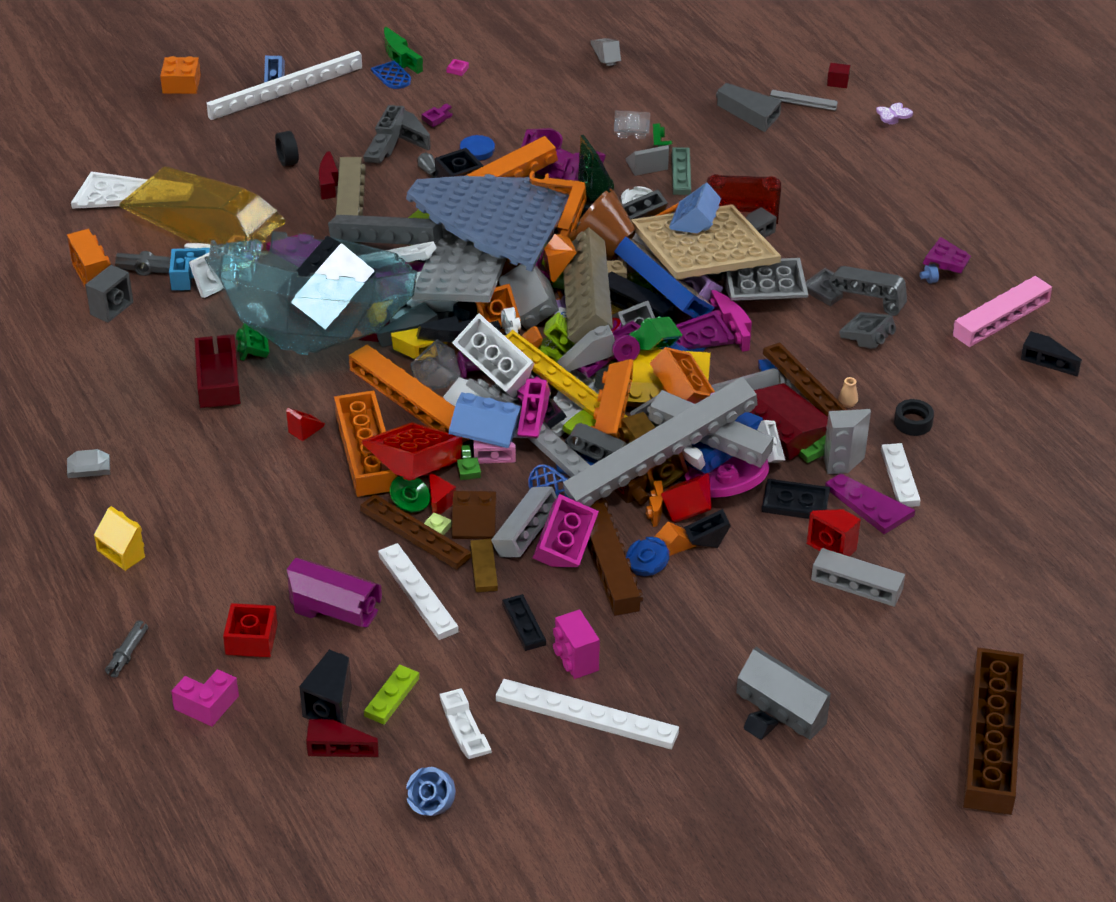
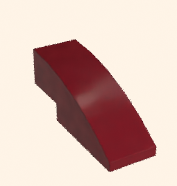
(328, 177)

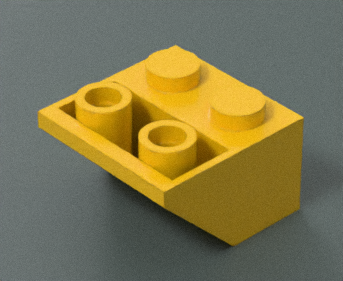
(119, 539)

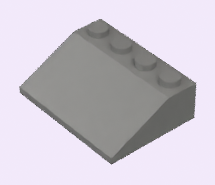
(767, 282)

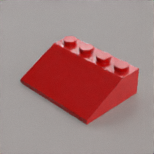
(415, 449)

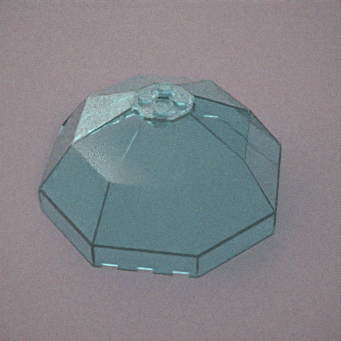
(311, 310)

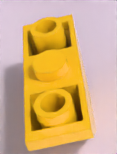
(408, 343)

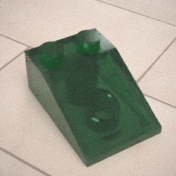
(592, 171)

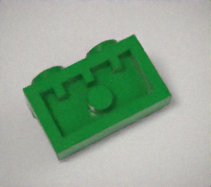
(658, 134)
(251, 342)

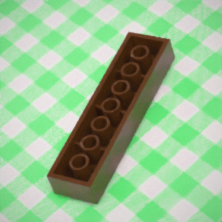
(994, 731)

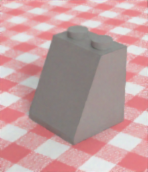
(531, 294)

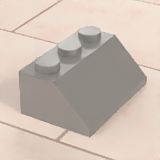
(845, 439)

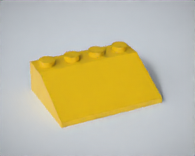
(646, 384)

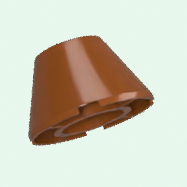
(609, 221)

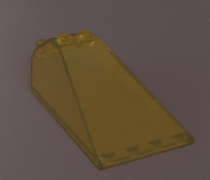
(202, 208)

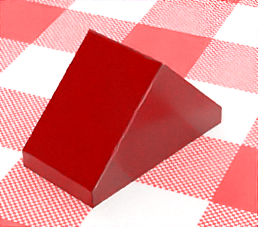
(302, 424)
(441, 494)

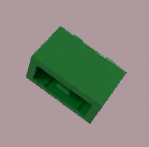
(656, 333)

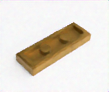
(484, 565)

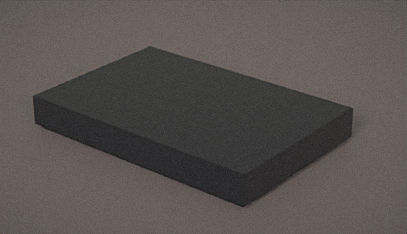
(794, 498)

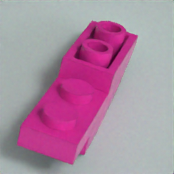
(733, 317)

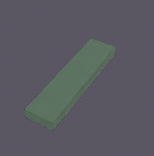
(681, 171)

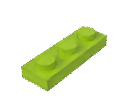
(391, 694)

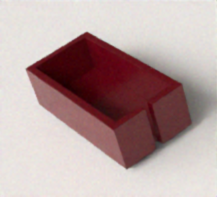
(217, 372)

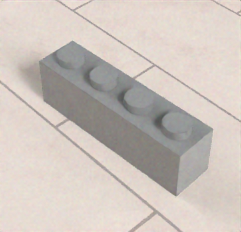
(524, 522)
(858, 577)

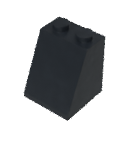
(327, 689)

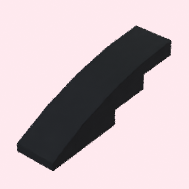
(445, 329)

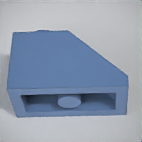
(274, 67)

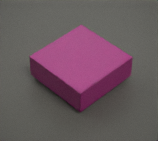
(457, 67)

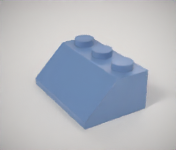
(696, 210)
(485, 420)

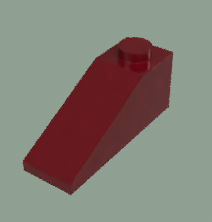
(335, 739)

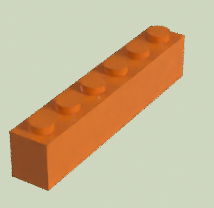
(521, 161)

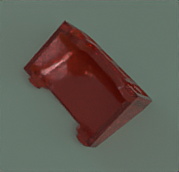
(748, 192)

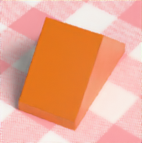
(674, 538)

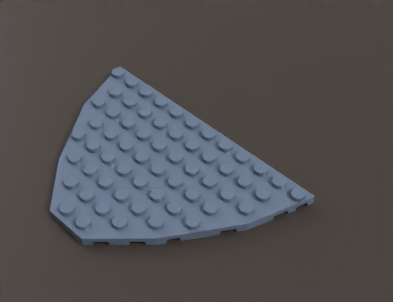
(496, 213)

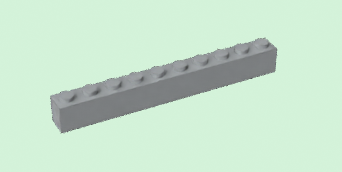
(661, 443)

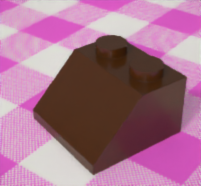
(474, 514)

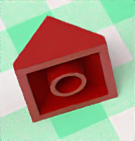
(688, 498)

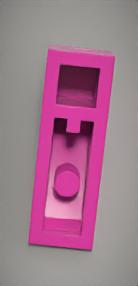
(533, 407)

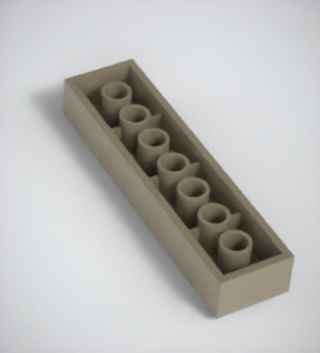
(587, 287)

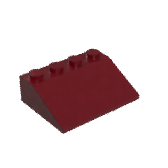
(796, 419)

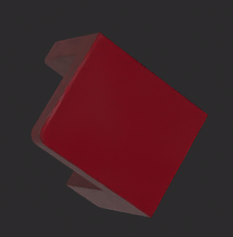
(838, 75)

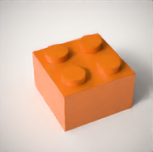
(180, 75)

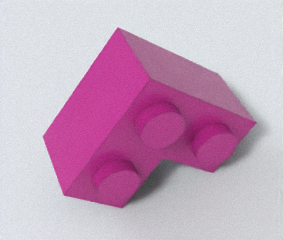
(208, 700)

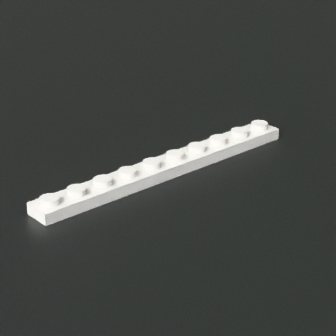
(284, 85)

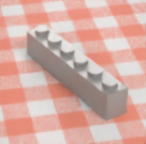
(731, 438)

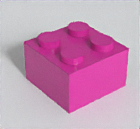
(576, 644)

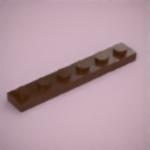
(802, 378)
(415, 531)

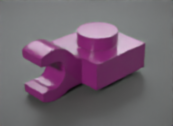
(436, 116)

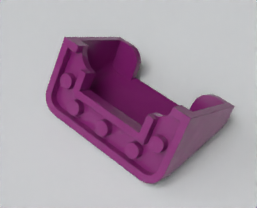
(567, 163)

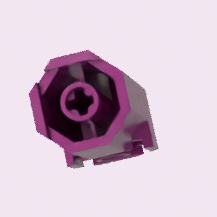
(332, 593)

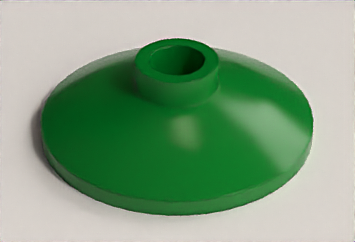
(416, 491)

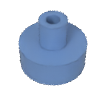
(930, 273)

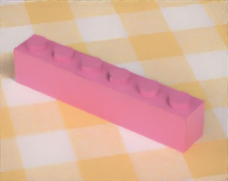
(1002, 311)

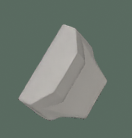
(88, 463)

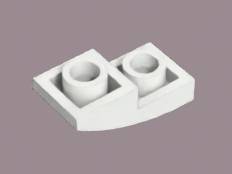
(694, 456)

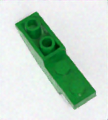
(398, 50)

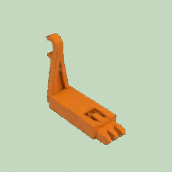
(575, 202)

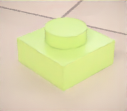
(439, 523)

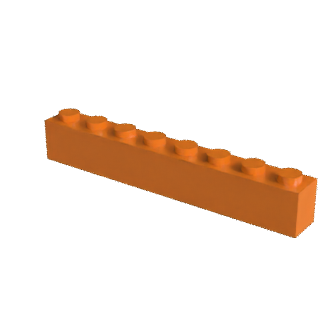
(402, 388)

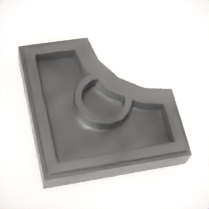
(820, 288)

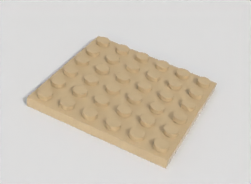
(725, 246)

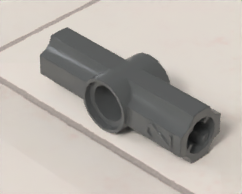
(143, 263)

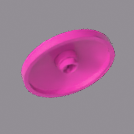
(732, 477)

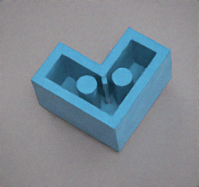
(180, 269)

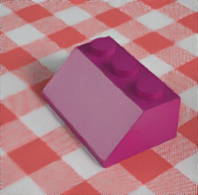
(565, 533)

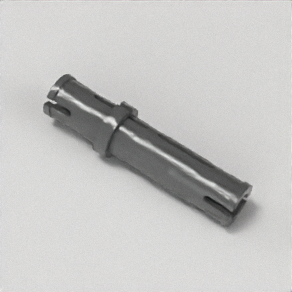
(123, 654)

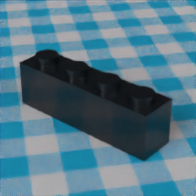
(628, 294)

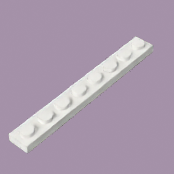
(587, 714)

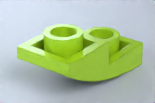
(581, 417)

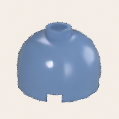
(430, 791)

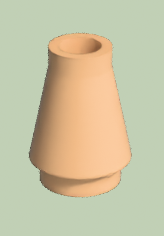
(848, 396)

